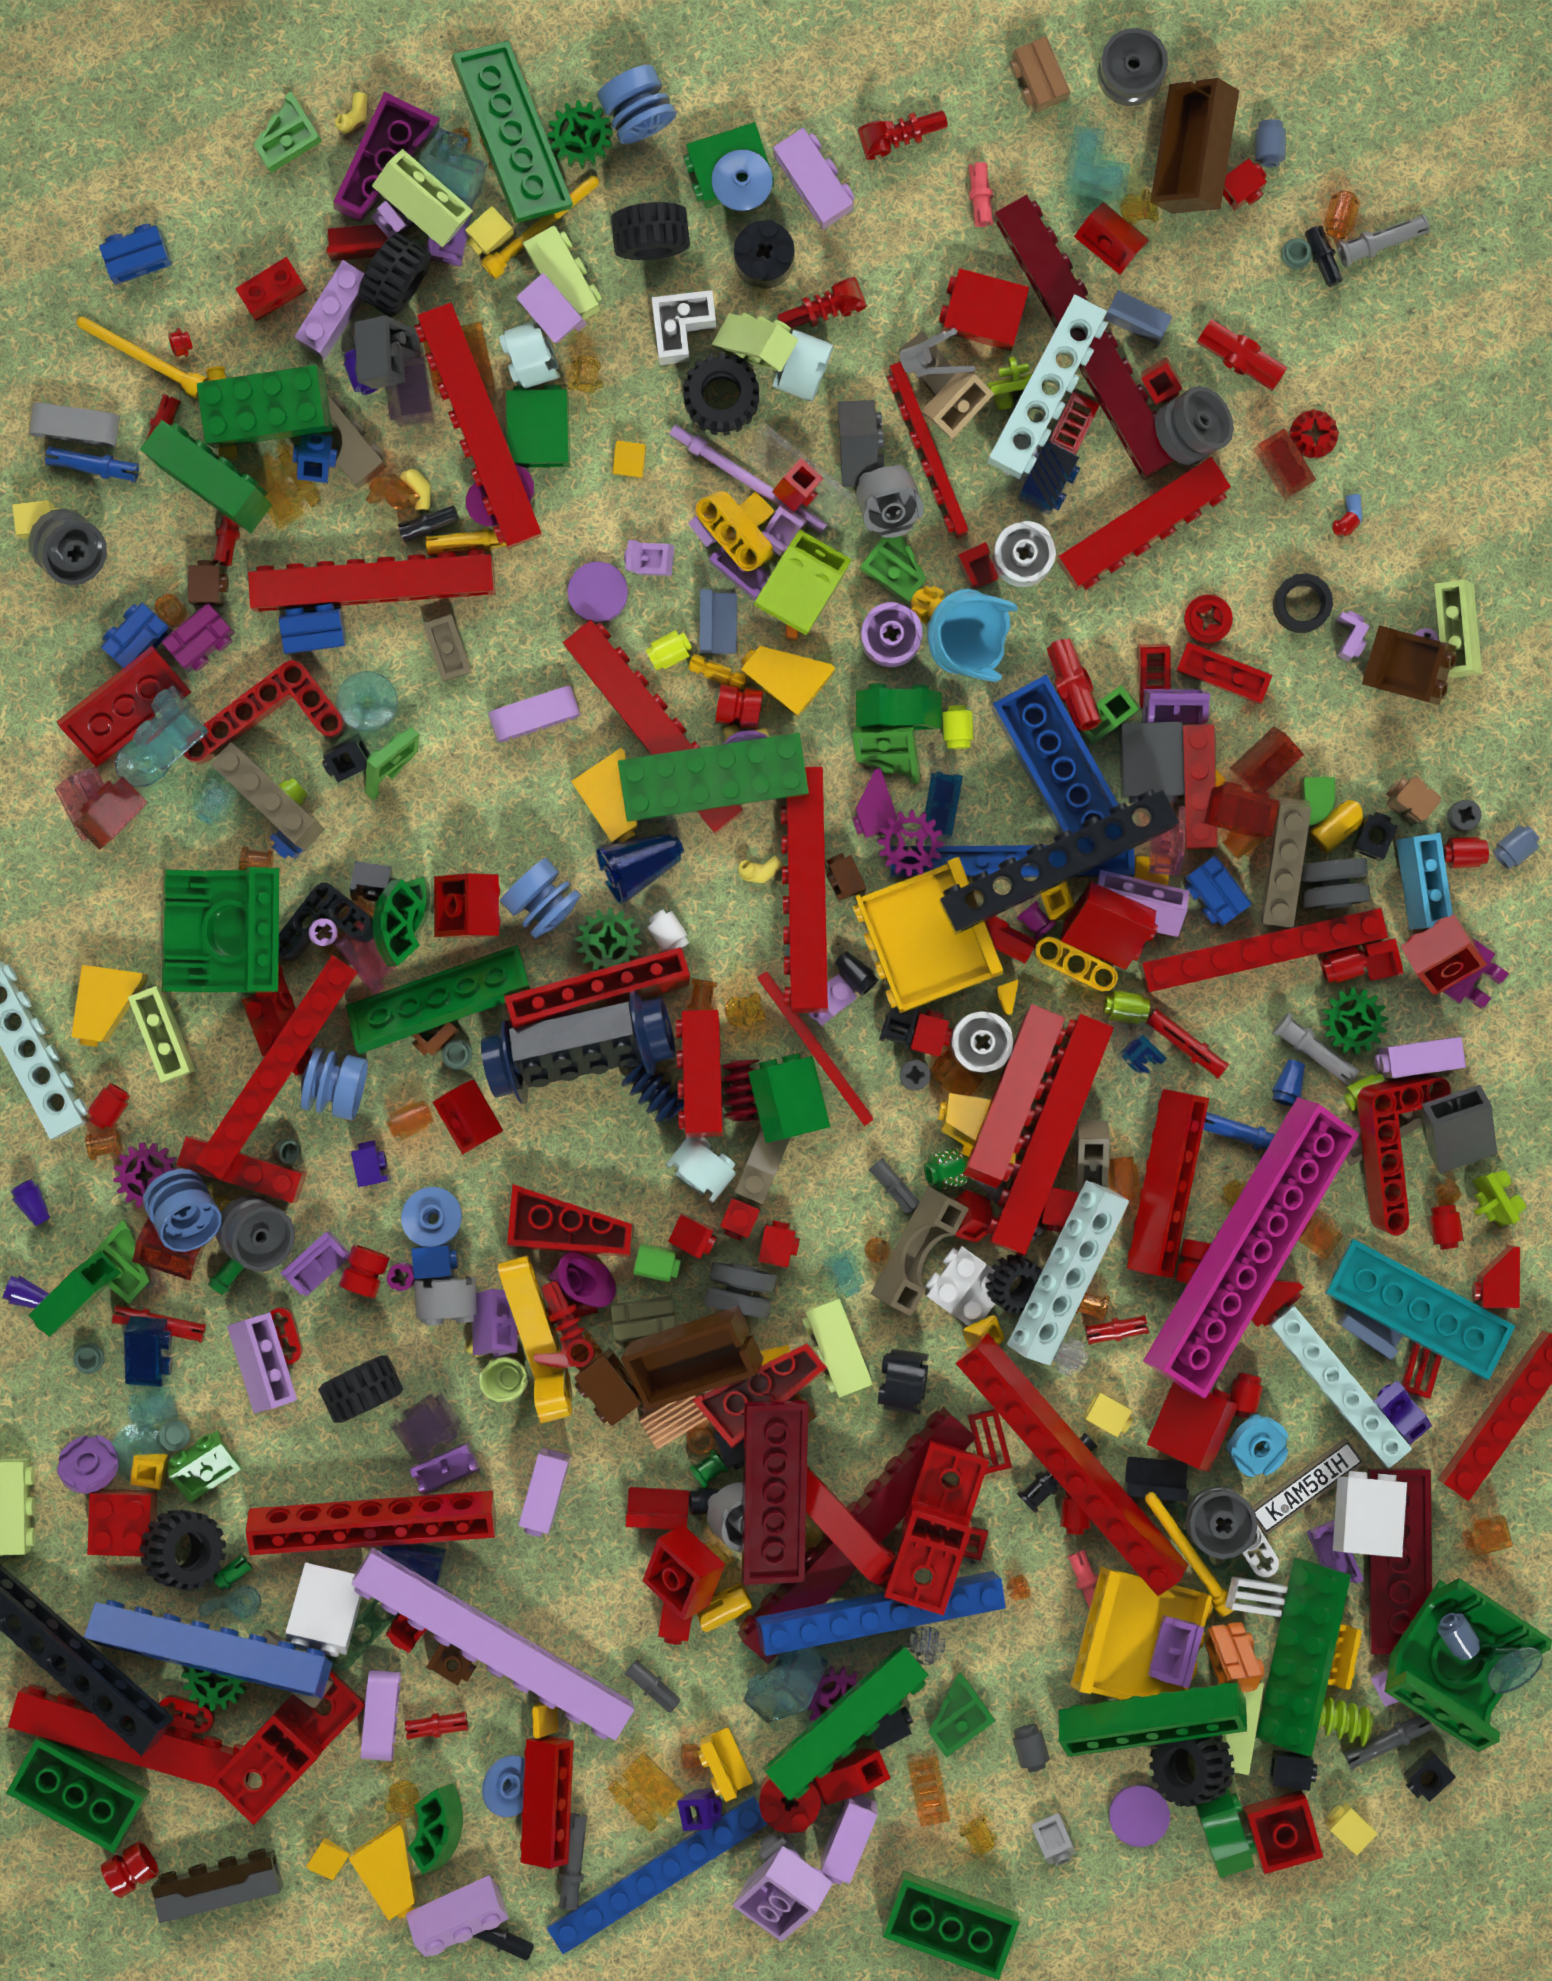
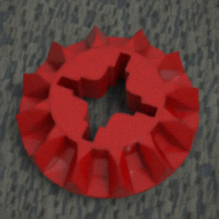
(1305, 443)
(1222, 615)

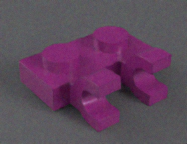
(1465, 987)

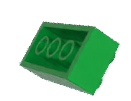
(264, 406)
(207, 475)
(78, 1792)
(950, 1925)

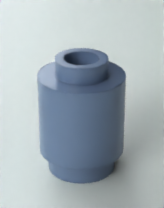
(1270, 143)
(1516, 846)
(1459, 1636)

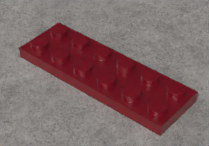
(774, 1492)
(1402, 1583)

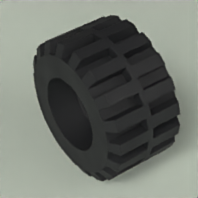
(650, 231)
(394, 274)
(721, 368)
(360, 1389)
(204, 1555)
(1175, 1778)

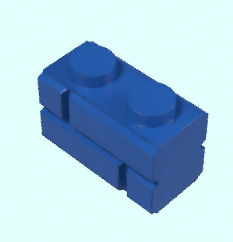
(135, 253)
(312, 629)
(135, 635)
(1216, 891)

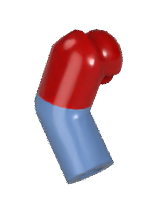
(1351, 519)

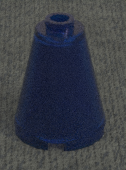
(637, 863)

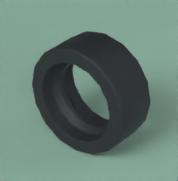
(1302, 580)

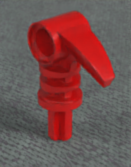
(879, 135)
(845, 297)
(569, 1328)

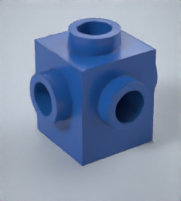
(314, 457)

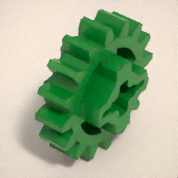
(569, 140)
(594, 939)
(1358, 1007)
(213, 1689)

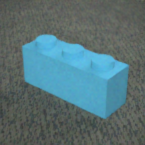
(1424, 880)

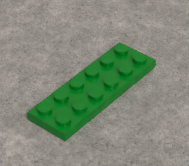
(511, 131)
(713, 777)
(437, 999)
(1303, 1656)

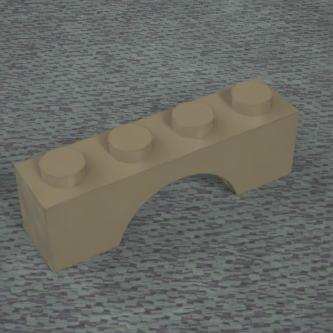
(356, 457)
(267, 796)
(1286, 864)
(901, 1278)

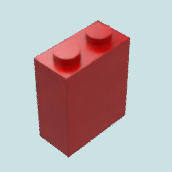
(984, 309)
(1109, 926)
(1192, 1426)

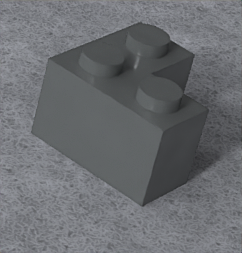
(381, 351)
(859, 439)

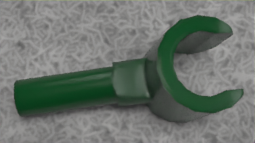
(1489, 1650)

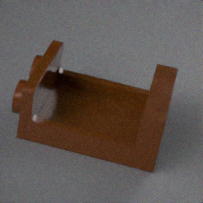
(1410, 665)

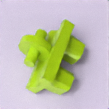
(1003, 388)
(1494, 1200)

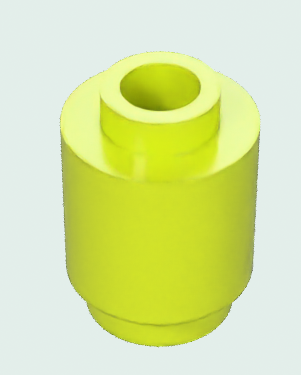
(668, 650)
(958, 727)

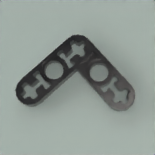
(327, 910)

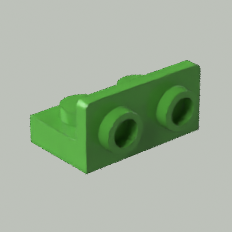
(202, 1466)

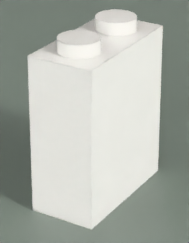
(1369, 1515)
(323, 1610)

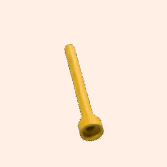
(497, 262)
(187, 381)
(1218, 1594)

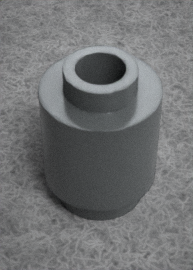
(1030, 1747)

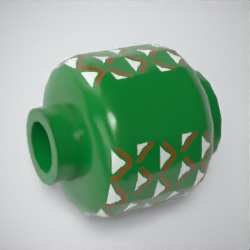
(946, 1169)

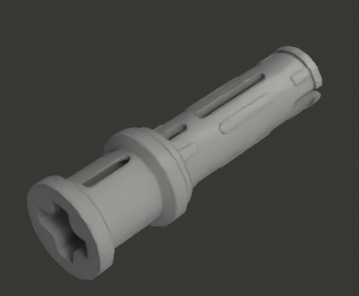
(1370, 243)
(1304, 1040)

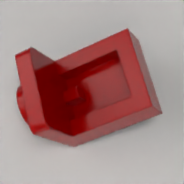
(403, 1634)

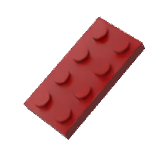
(118, 707)

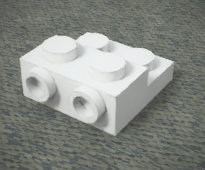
(962, 1286)

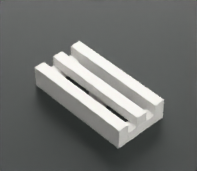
(1275, 1600)

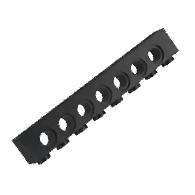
(1161, 820)
(80, 1666)

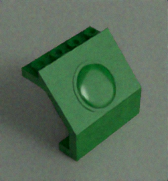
(220, 930)
(1441, 1685)

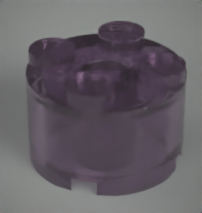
(427, 1425)

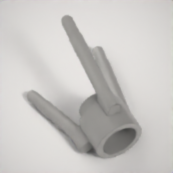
(918, 356)

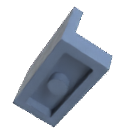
(1138, 317)
(718, 622)
(1371, 1332)

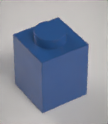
(434, 1261)

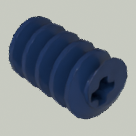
(654, 1093)

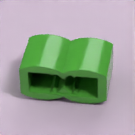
(657, 1263)

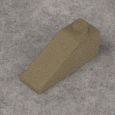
(1092, 1153)
(761, 1168)

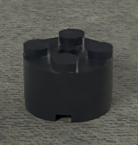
(770, 238)
(904, 1381)

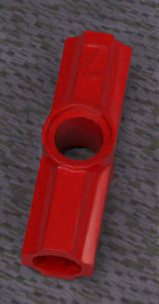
(1241, 354)
(1074, 684)
(1010, 940)

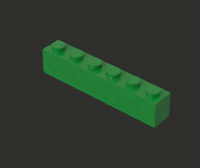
(1152, 1719)
(846, 1722)

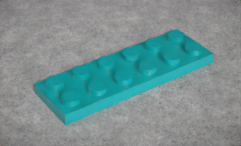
(1419, 1309)

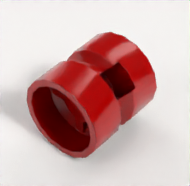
(739, 707)
(1193, 1253)
(364, 1271)
(125, 1871)

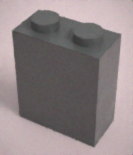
(1152, 759)
(1459, 1128)

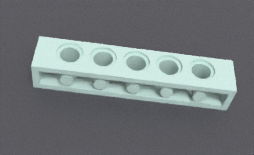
(1078, 315)
(26, 1068)
(1068, 1273)
(1339, 1386)

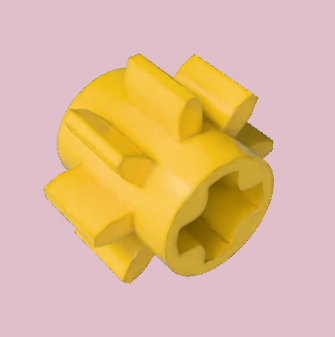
(925, 602)

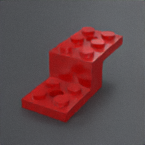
(936, 1527)
(285, 1749)

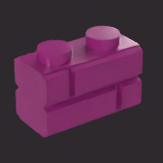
(199, 638)

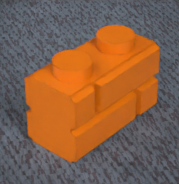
(1233, 1656)

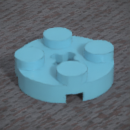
(1245, 1438)

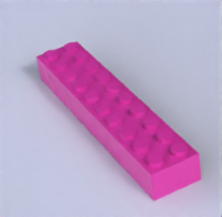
(1251, 1247)

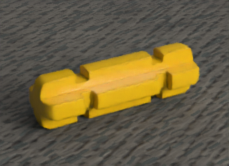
(716, 672)

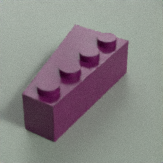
(392, 128)

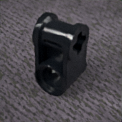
(902, 1022)

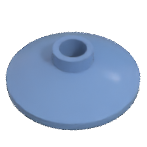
(746, 194)
(421, 1206)
(505, 1800)

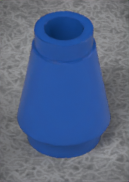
(1289, 1083)

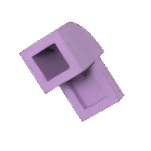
(391, 219)

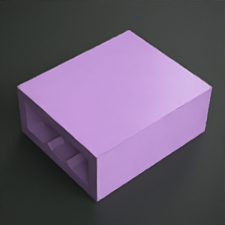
(1420, 1057)
(544, 1492)
(848, 1838)

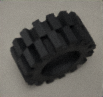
(1004, 1276)

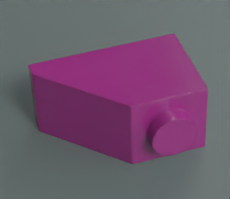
(874, 807)

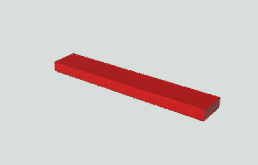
(816, 1049)

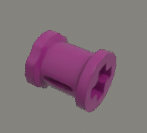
(1036, 920)
(399, 1286)

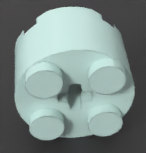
(530, 354)
(804, 367)
(701, 1167)

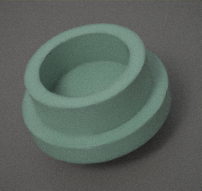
(1296, 253)
(457, 1054)
(89, 1358)
(174, 1435)

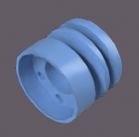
(636, 104)
(540, 898)
(334, 1083)
(182, 1210)

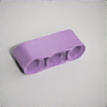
(534, 712)
(379, 1715)

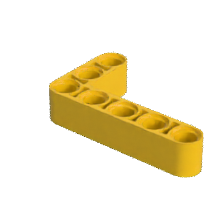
(537, 1335)

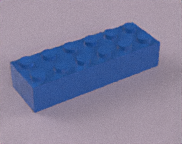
(1056, 758)

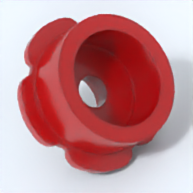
(180, 343)

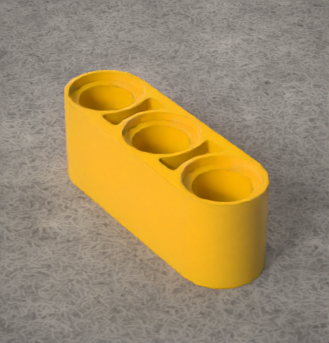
(721, 525)
(1086, 975)

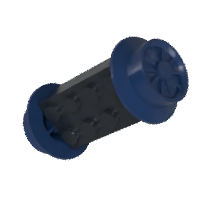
(577, 1046)

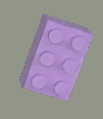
(782, 1893)

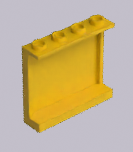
(917, 942)
(1124, 1632)

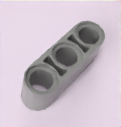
(74, 423)

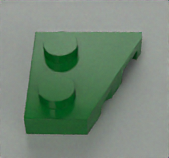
(960, 1717)

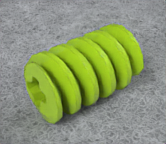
(1346, 1719)

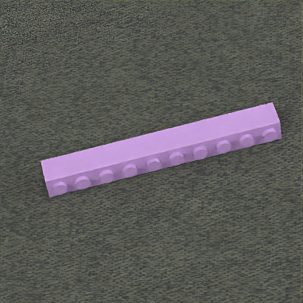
(492, 1644)

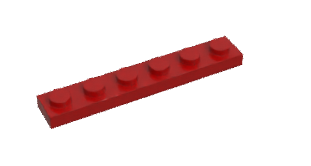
(921, 438)

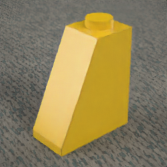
(786, 676)
(603, 795)
(103, 1002)
(963, 1118)
(388, 1870)

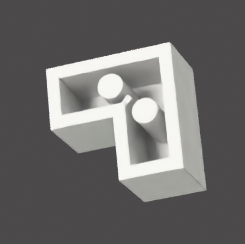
(675, 317)

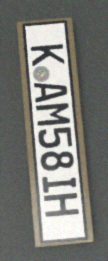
(1306, 1486)

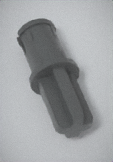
(894, 1186)
(653, 1686)

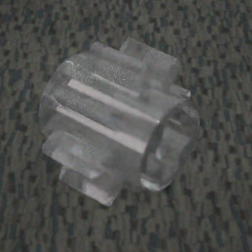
(1071, 1356)
(926, 1645)

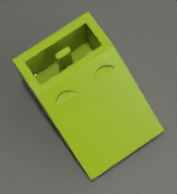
(803, 582)

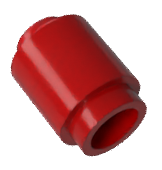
(1466, 852)
(1343, 965)
(108, 1106)
(1446, 1226)
(1246, 1393)
(1073, 1517)

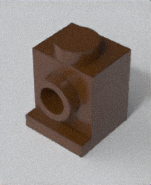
(844, 876)
(439, 1664)

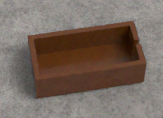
(1194, 146)
(692, 1358)

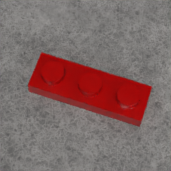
(1224, 673)

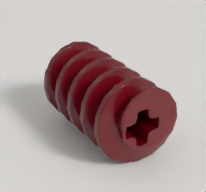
(740, 1090)

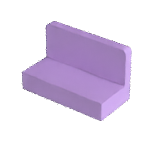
(550, 308)

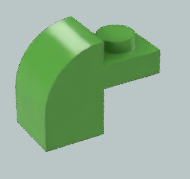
(1114, 711)
(1320, 794)

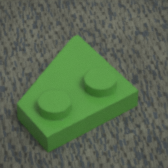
(894, 568)
(889, 749)
(119, 1249)

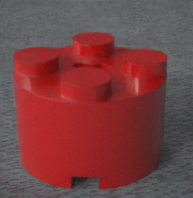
(788, 1817)

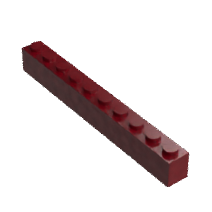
(1105, 372)
(878, 1510)

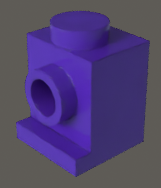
(369, 1164)
(707, 1809)

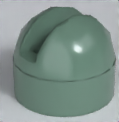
(285, 1151)

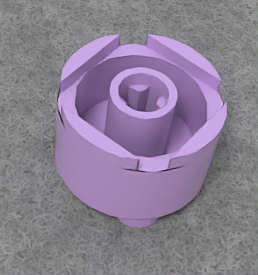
(898, 619)

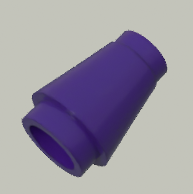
(30, 1201)
(23, 1293)

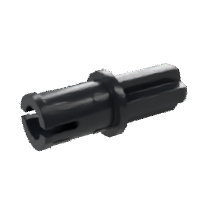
(1323, 255)
(427, 523)
(507, 1942)

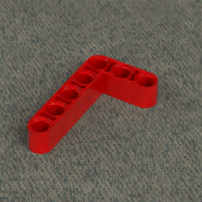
(262, 709)
(1389, 1143)
(847, 1533)

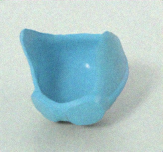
(970, 633)

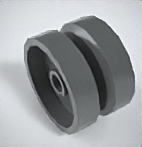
(1150, 64)
(1194, 425)
(67, 547)
(1335, 883)
(255, 1233)
(740, 1289)
(1236, 1532)

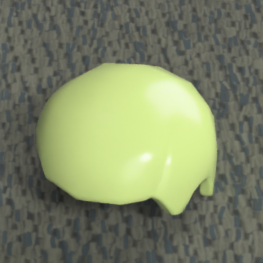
(512, 1383)

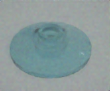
(362, 686)
(132, 766)
(132, 1437)
(1515, 1669)

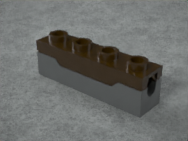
(217, 1885)

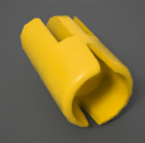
(1337, 826)
(725, 1607)

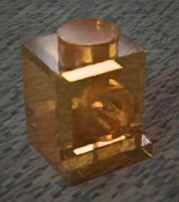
(1487, 1535)

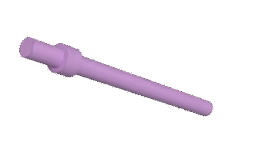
(699, 446)

